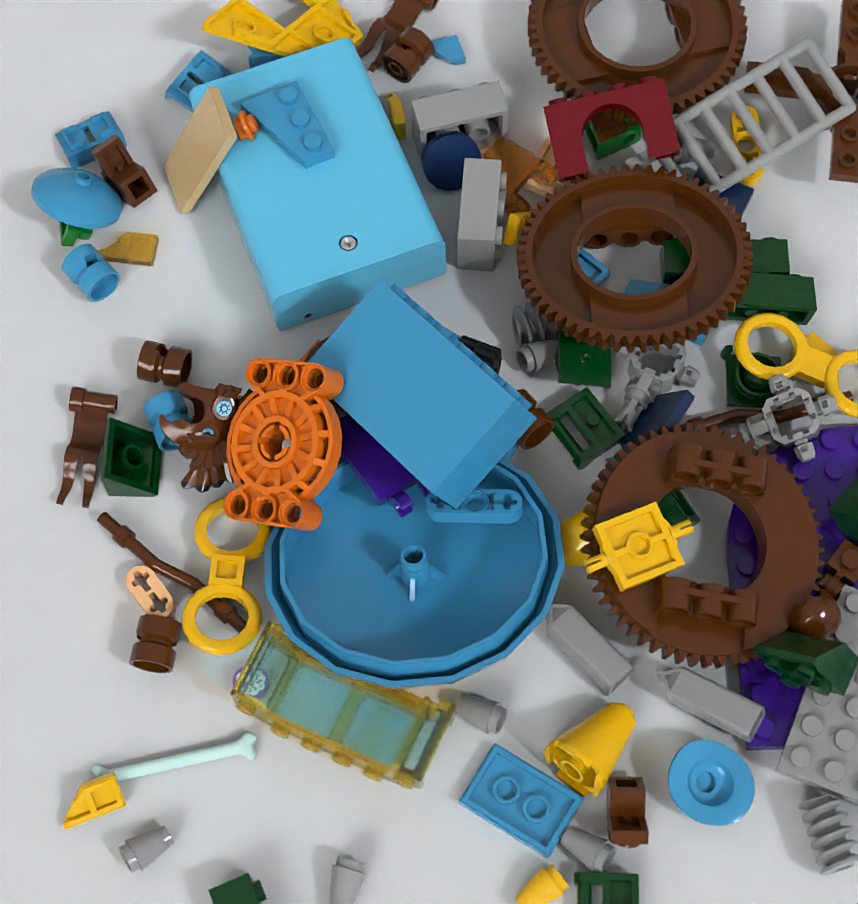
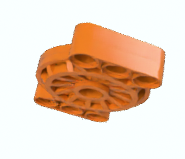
(286, 476)

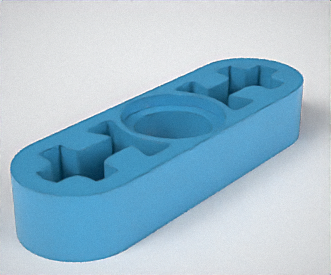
(462, 515)

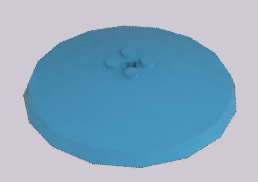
(412, 594)

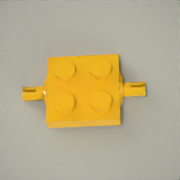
(638, 546)

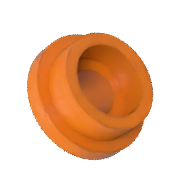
(246, 125)

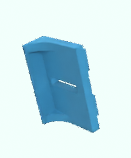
(203, 69)
(77, 145)

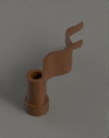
(401, 15)
(87, 439)

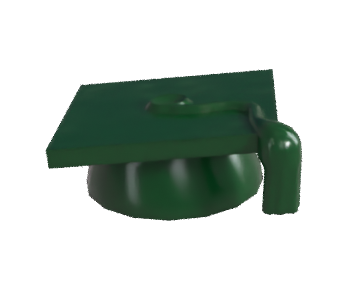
(582, 364)
(743, 387)

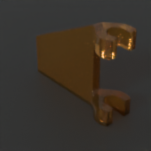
(519, 166)

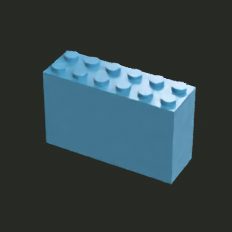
(423, 393)

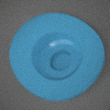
(710, 783)

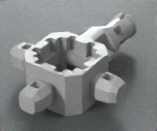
(645, 385)
(765, 429)

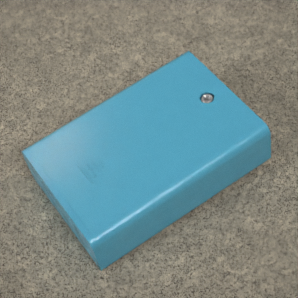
(337, 226)

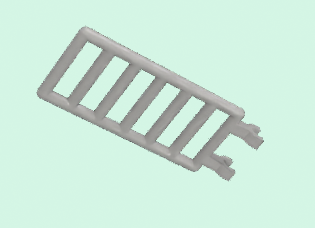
(730, 93)

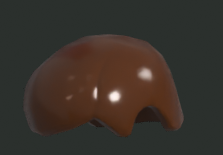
(817, 616)

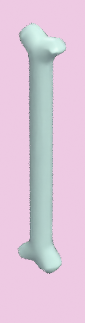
(242, 746)

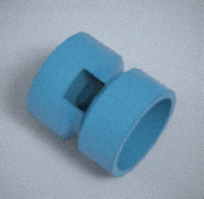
(90, 272)
(172, 407)

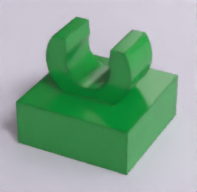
(69, 234)

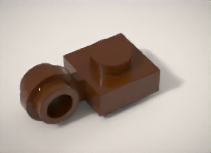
(843, 566)

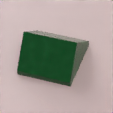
(130, 461)

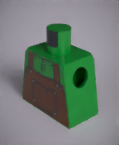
(611, 135)

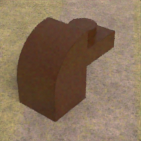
(122, 172)
(626, 812)

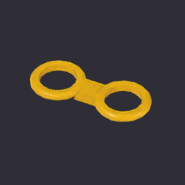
(807, 364)
(225, 580)

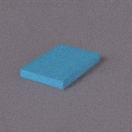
(521, 800)

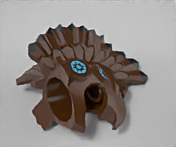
(206, 436)

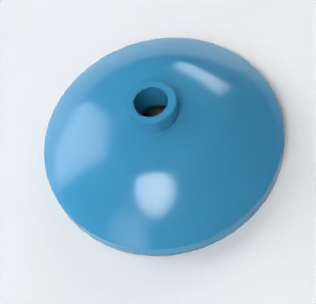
(77, 198)

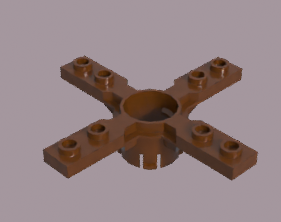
(845, 132)

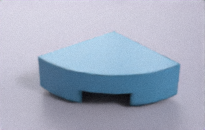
(449, 50)

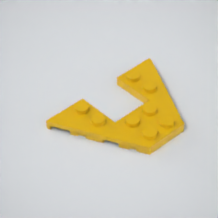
(250, 26)

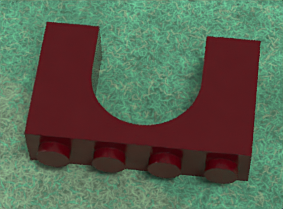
(644, 101)

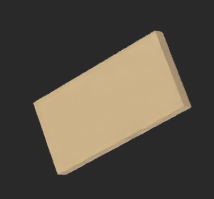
(200, 150)

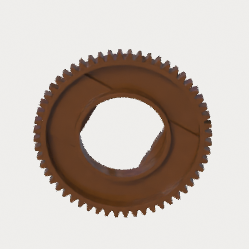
(706, 30)
(627, 210)
(706, 618)

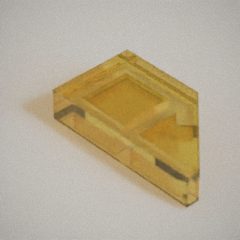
(132, 249)

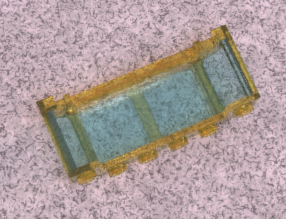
(353, 720)

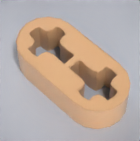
(157, 590)

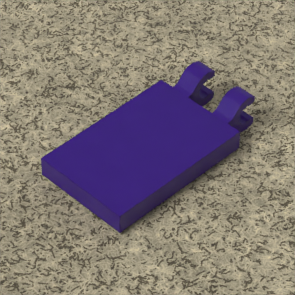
(377, 467)

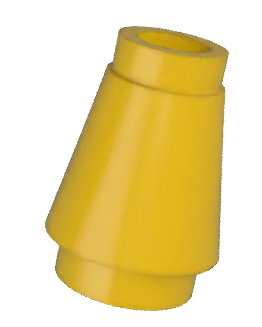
(543, 887)

